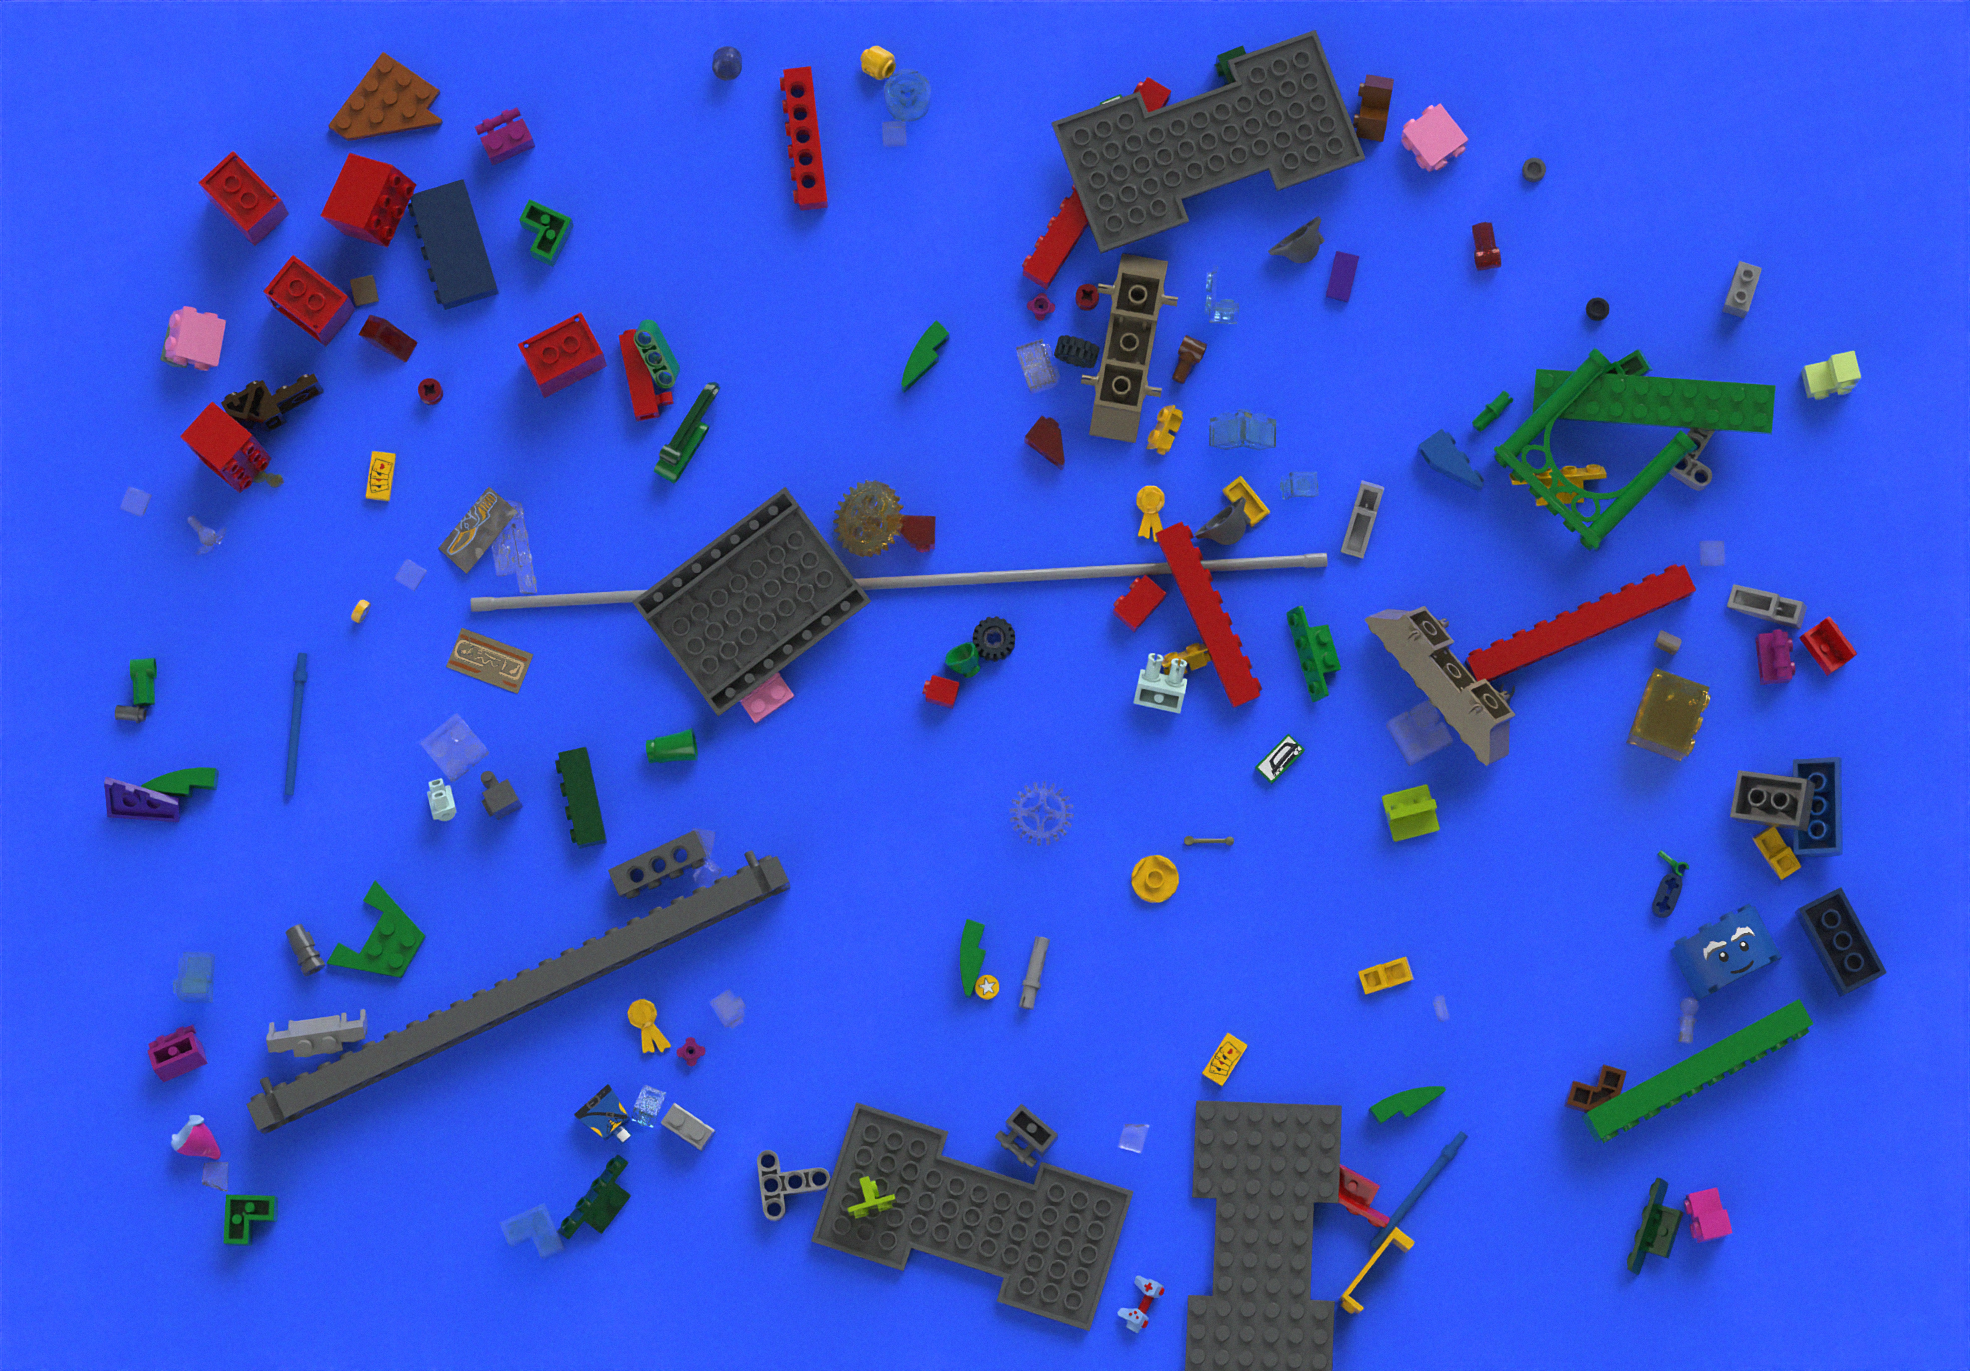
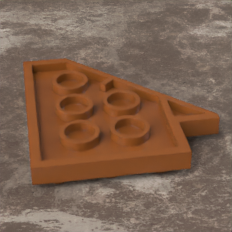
(386, 103)

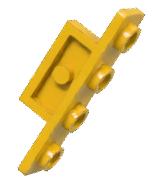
(1573, 474)

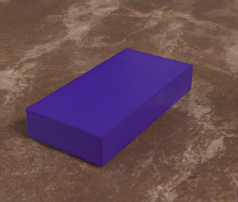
(1342, 276)

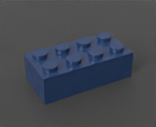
(1840, 942)

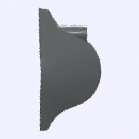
(1301, 244)
(1227, 525)

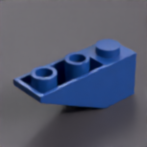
(1446, 459)

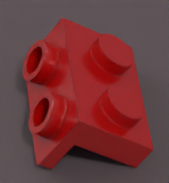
(1828, 646)

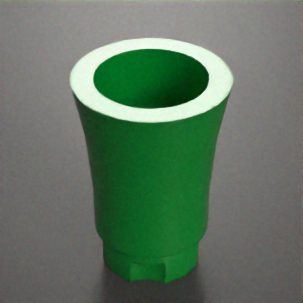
(673, 747)

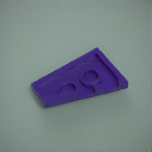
(139, 803)

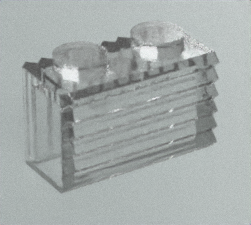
(1037, 366)

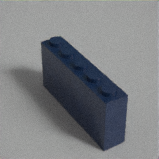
(452, 244)

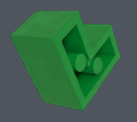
(551, 228)
(242, 1212)

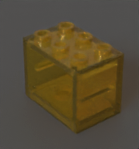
(1669, 715)

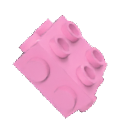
(1434, 138)
(195, 338)

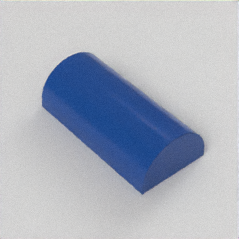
(1825, 824)

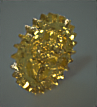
(869, 518)

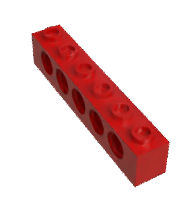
(802, 80)

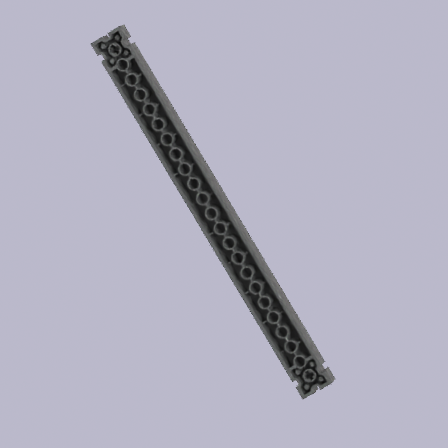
(515, 997)

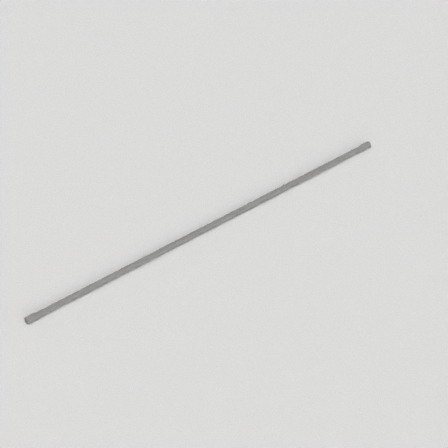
(1307, 560)

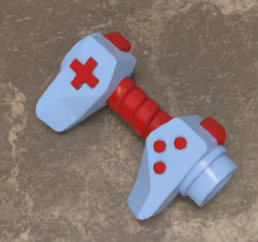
(1136, 1317)

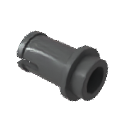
(131, 713)

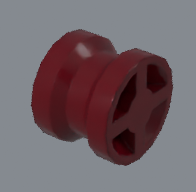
(1085, 301)
(433, 394)

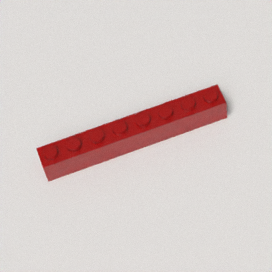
(1207, 614)

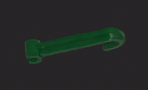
(672, 452)

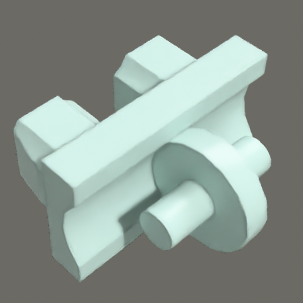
(441, 800)

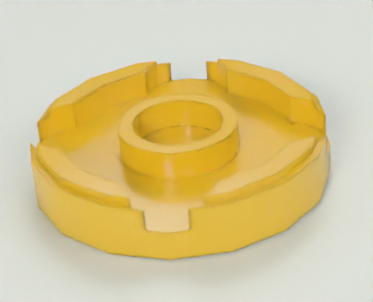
(1155, 879)

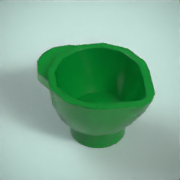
(964, 659)

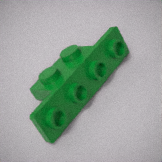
(1315, 652)

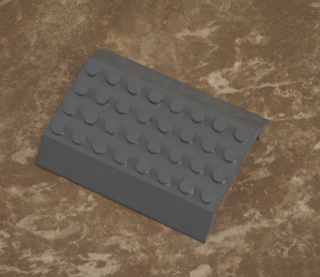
(751, 601)

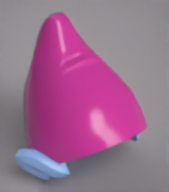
(196, 1139)

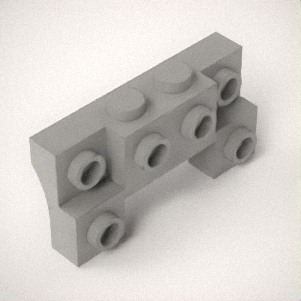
(317, 1035)

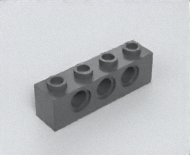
(623, 873)

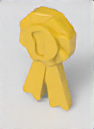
(1150, 502)
(642, 1015)

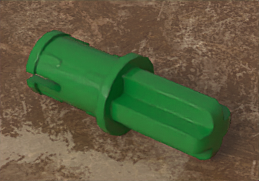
(1492, 411)

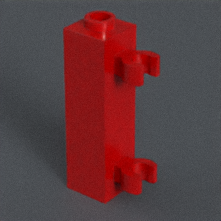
(640, 381)

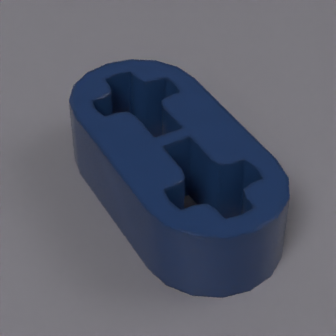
(1672, 898)

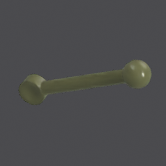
(1189, 840)

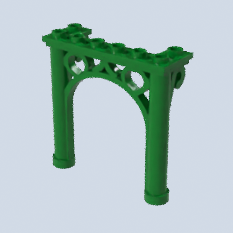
(1626, 497)

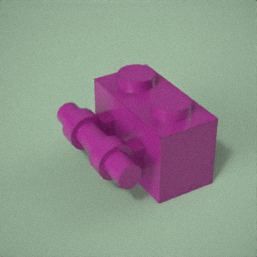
(505, 141)
(1774, 657)
(176, 1053)

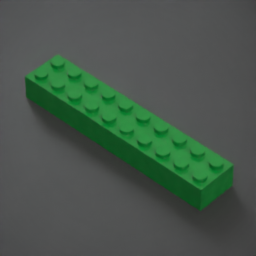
(1665, 402)
(1702, 1068)

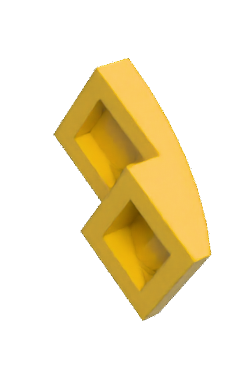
(1776, 852)
(1385, 975)

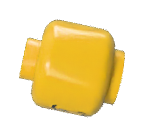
(878, 62)

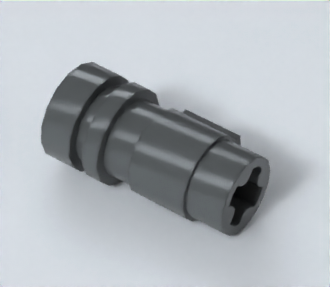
(303, 948)

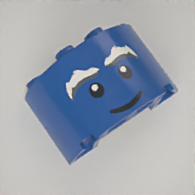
(1725, 951)

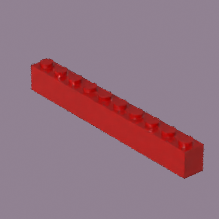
(1072, 222)
(1580, 625)

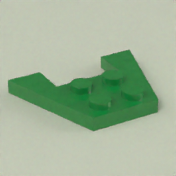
(389, 946)

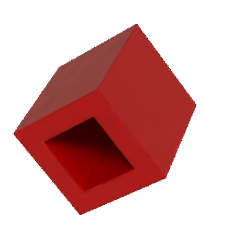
(941, 691)

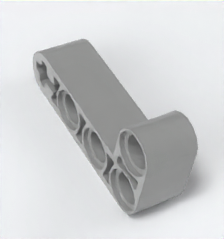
(1692, 464)

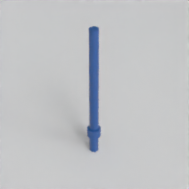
(299, 677)
(1448, 1153)

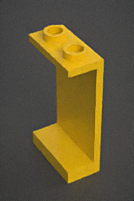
(1399, 1239)

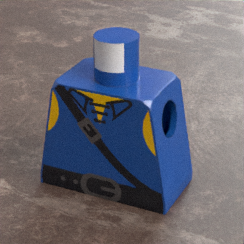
(605, 1115)

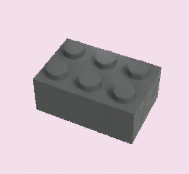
(1772, 800)

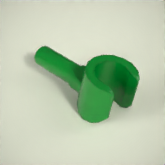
(1673, 863)

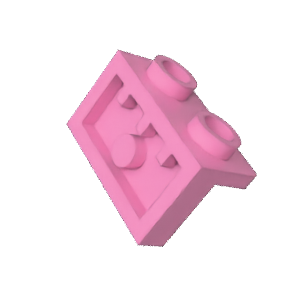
(767, 698)

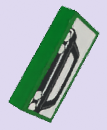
(1279, 759)

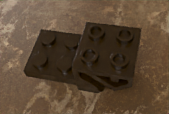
(258, 400)

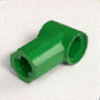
(143, 674)

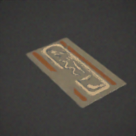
(489, 660)

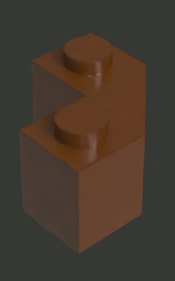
(1374, 107)
(1587, 1097)

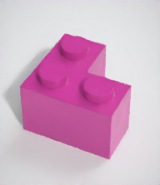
(1707, 1215)

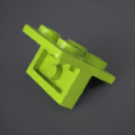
(1411, 813)
(870, 1192)

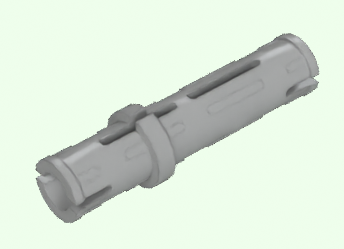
(1035, 968)

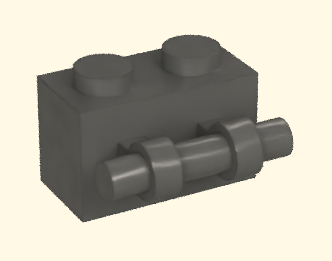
(499, 797)
(1031, 1131)

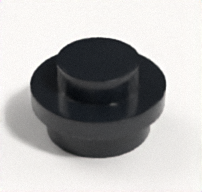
(1597, 309)

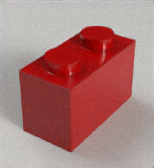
(1139, 602)

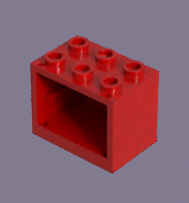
(243, 198)
(368, 200)
(309, 300)
(562, 355)
(226, 447)

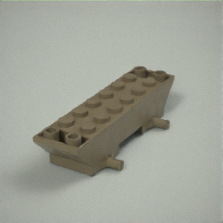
(1128, 347)
(1467, 705)

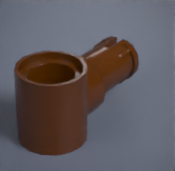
(1189, 353)

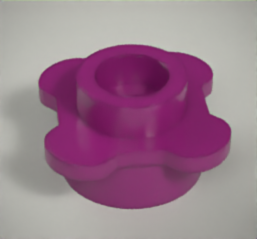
(1047, 308)
(697, 1051)

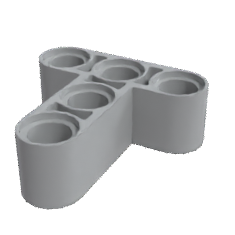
(784, 1189)

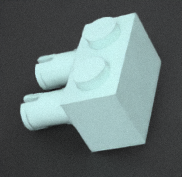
(1159, 689)

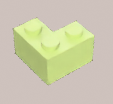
(1835, 375)

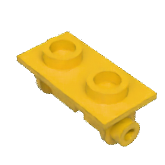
(1168, 419)
(1192, 655)

